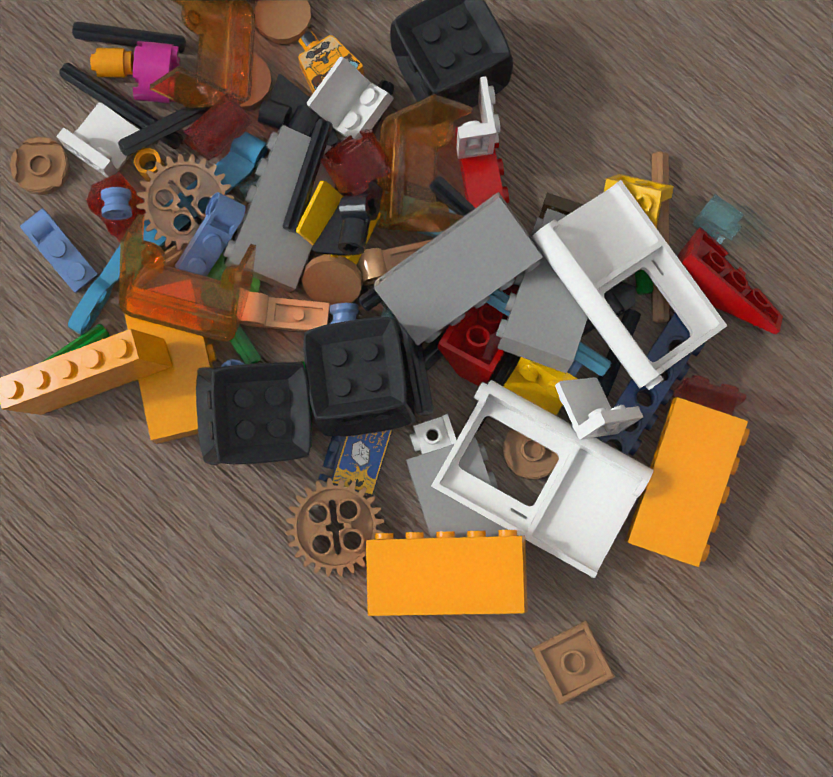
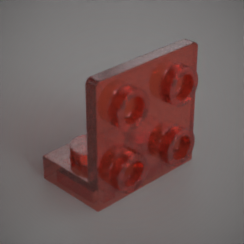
(217, 128)
(701, 392)

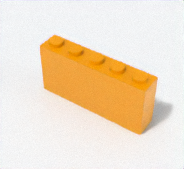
(84, 372)
(171, 393)
(687, 482)
(446, 574)

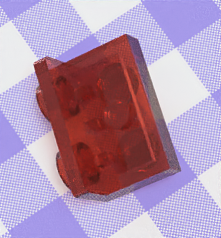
(115, 227)

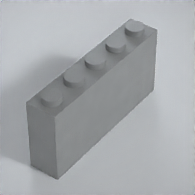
(278, 253)
(458, 270)
(543, 315)
(442, 511)

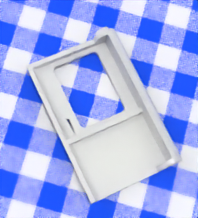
(606, 245)
(579, 503)

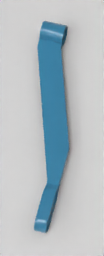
(236, 166)

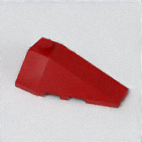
(726, 286)
(473, 342)

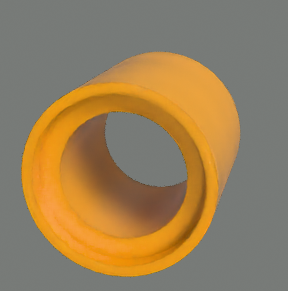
(144, 156)

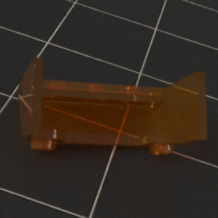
(223, 56)
(412, 145)
(177, 296)

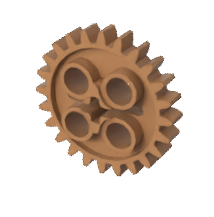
(163, 217)
(306, 530)

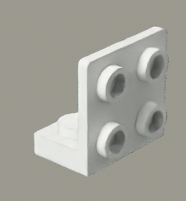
(349, 100)
(477, 137)
(98, 140)
(591, 411)

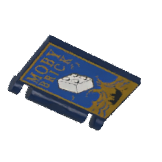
(357, 459)

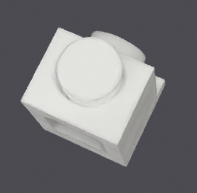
(445, 435)

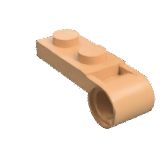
(377, 262)
(284, 313)

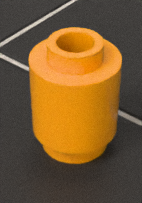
(112, 62)

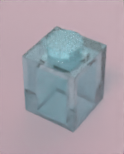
(719, 219)

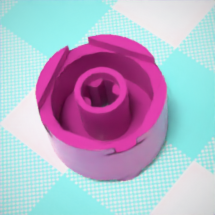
(151, 63)

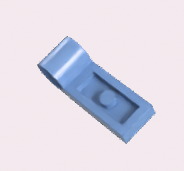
(212, 236)
(58, 250)

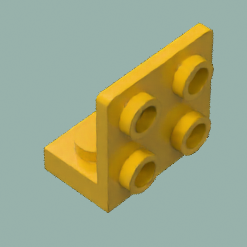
(646, 193)
(319, 212)
(537, 384)

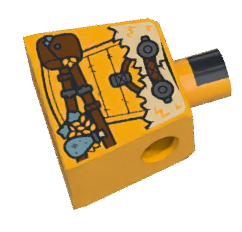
(321, 57)

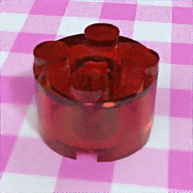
(356, 162)

